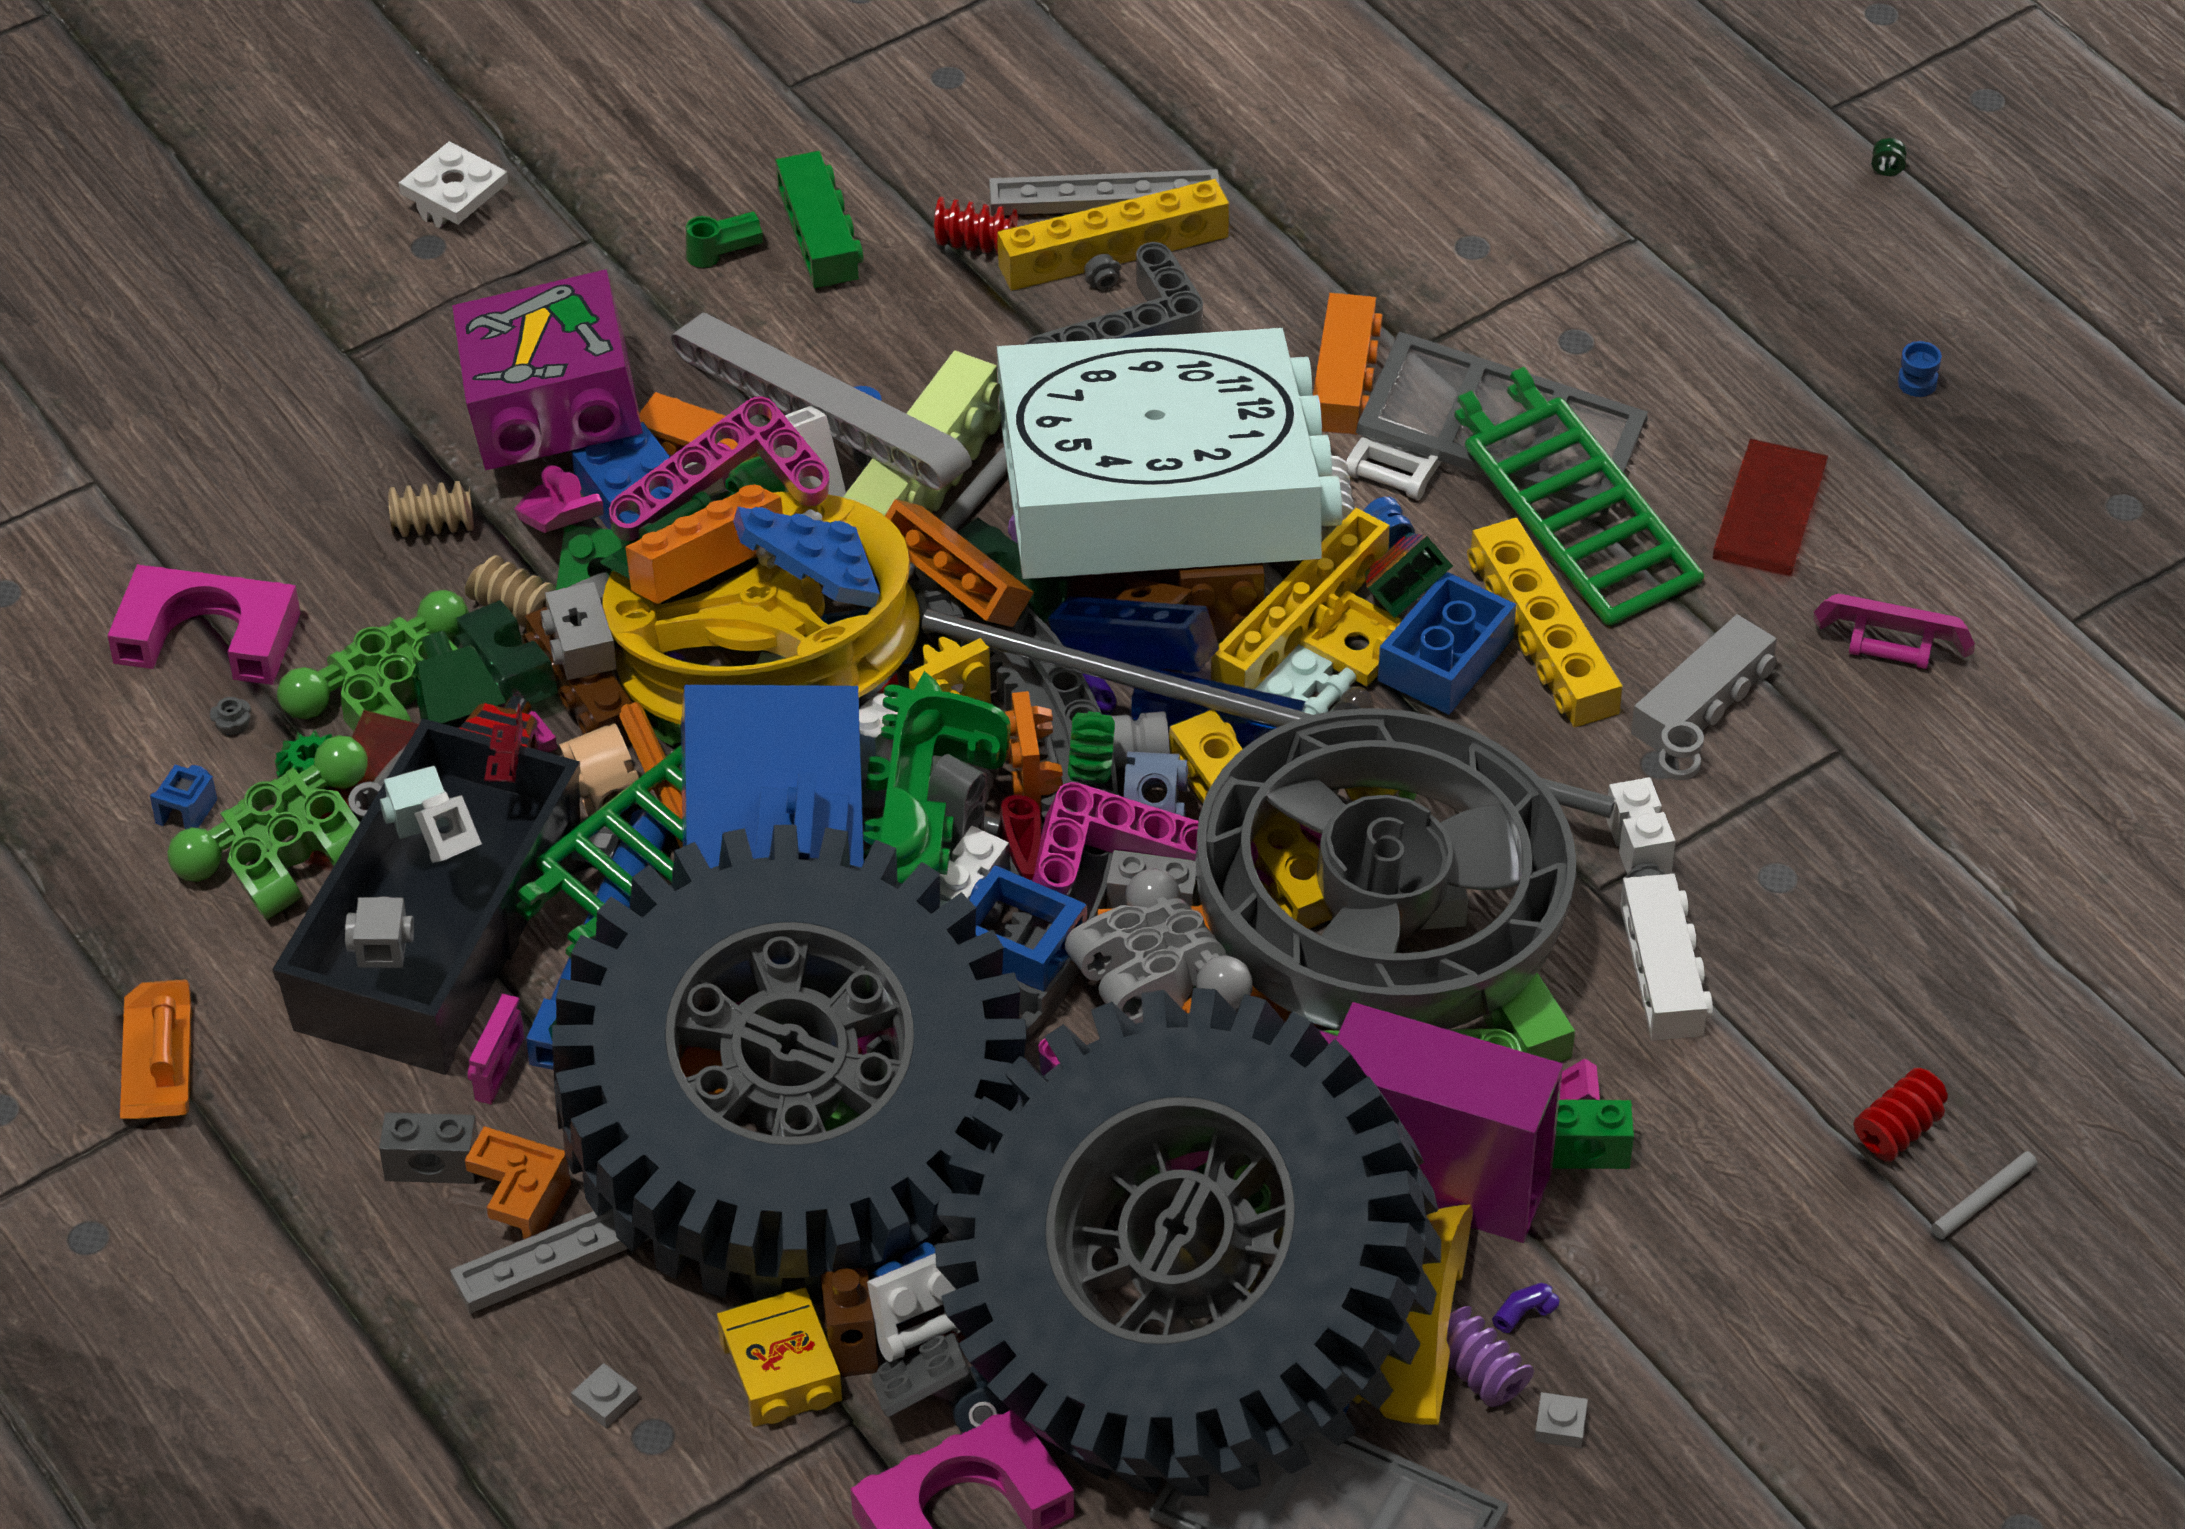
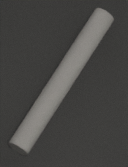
(1984, 1195)

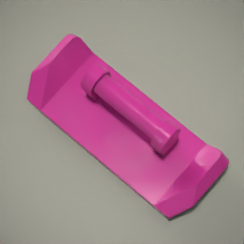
(557, 502)
(1898, 618)

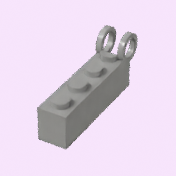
(1701, 691)

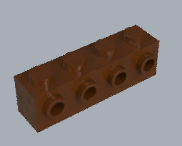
(592, 698)

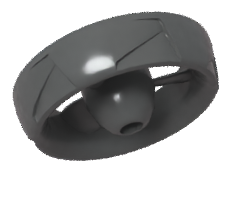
(1387, 865)

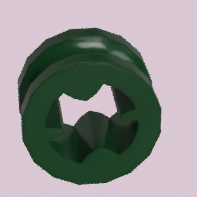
(1890, 166)

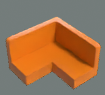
(530, 1175)

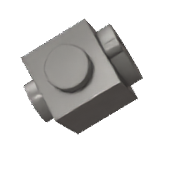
(379, 932)

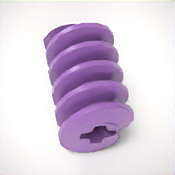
(1483, 1361)

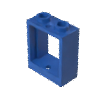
(1065, 913)

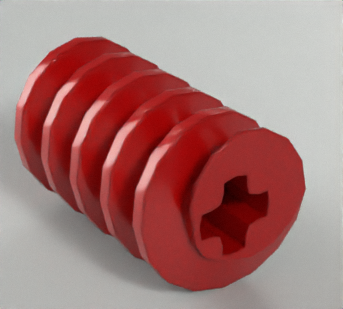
(970, 227)
(1902, 1114)

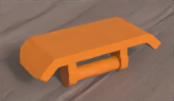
(156, 1050)

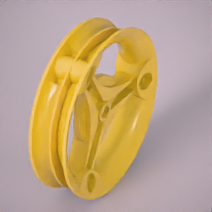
(771, 614)

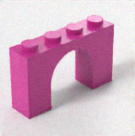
(165, 597)
(996, 1453)

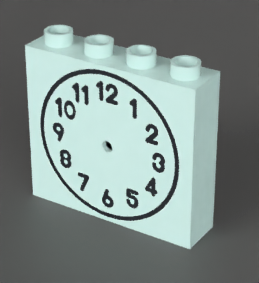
(1164, 453)

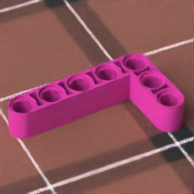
(719, 462)
(1090, 827)

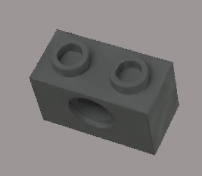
(427, 1147)

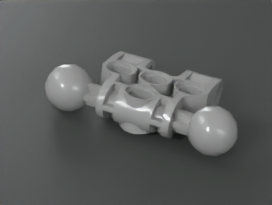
(1154, 947)

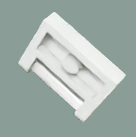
(1420, 465)
(905, 1295)

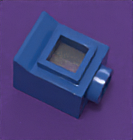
(185, 790)

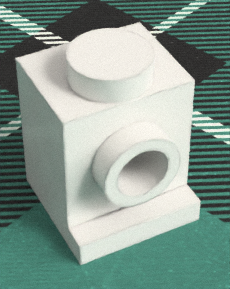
(461, 830)

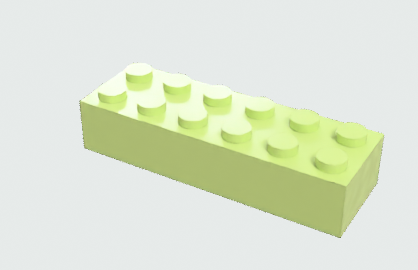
(957, 402)

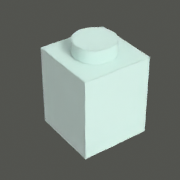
(405, 797)

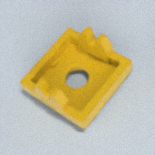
(1350, 618)
(957, 665)

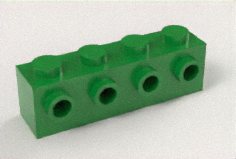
(818, 219)

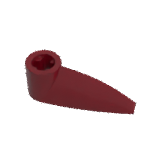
(1022, 829)

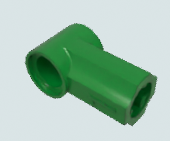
(709, 238)

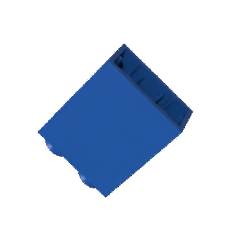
(762, 738)

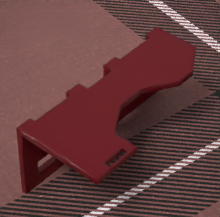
(506, 750)

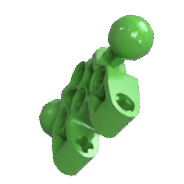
(375, 667)
(256, 834)

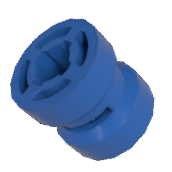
(1919, 369)
(1390, 512)

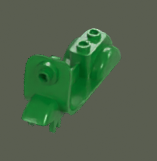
(925, 727)

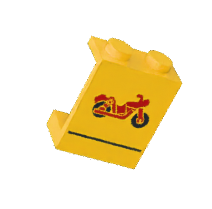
(780, 1356)

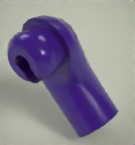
(1102, 693)

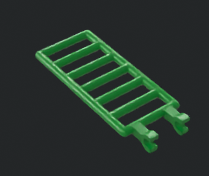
(1538, 410)
(556, 878)

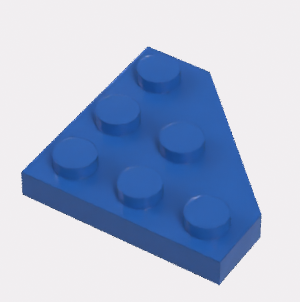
(813, 548)

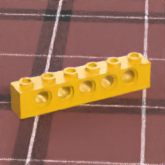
(1066, 243)
(1289, 609)
(1546, 623)
(1208, 748)

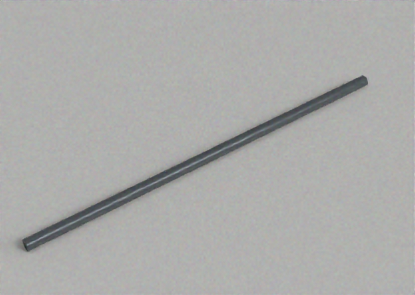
(1180, 689)

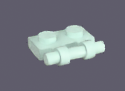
(1304, 674)

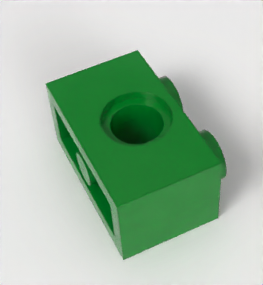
(1593, 1134)

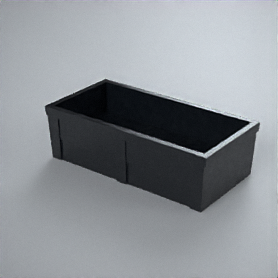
(459, 905)

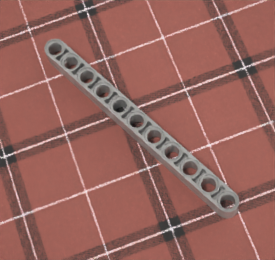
(851, 414)

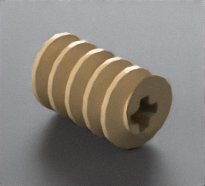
(430, 509)
(513, 587)

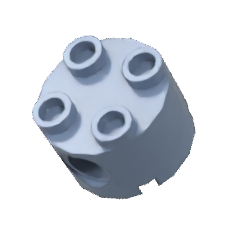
(1156, 770)

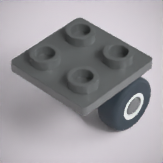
(940, 1371)

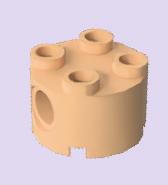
(603, 765)

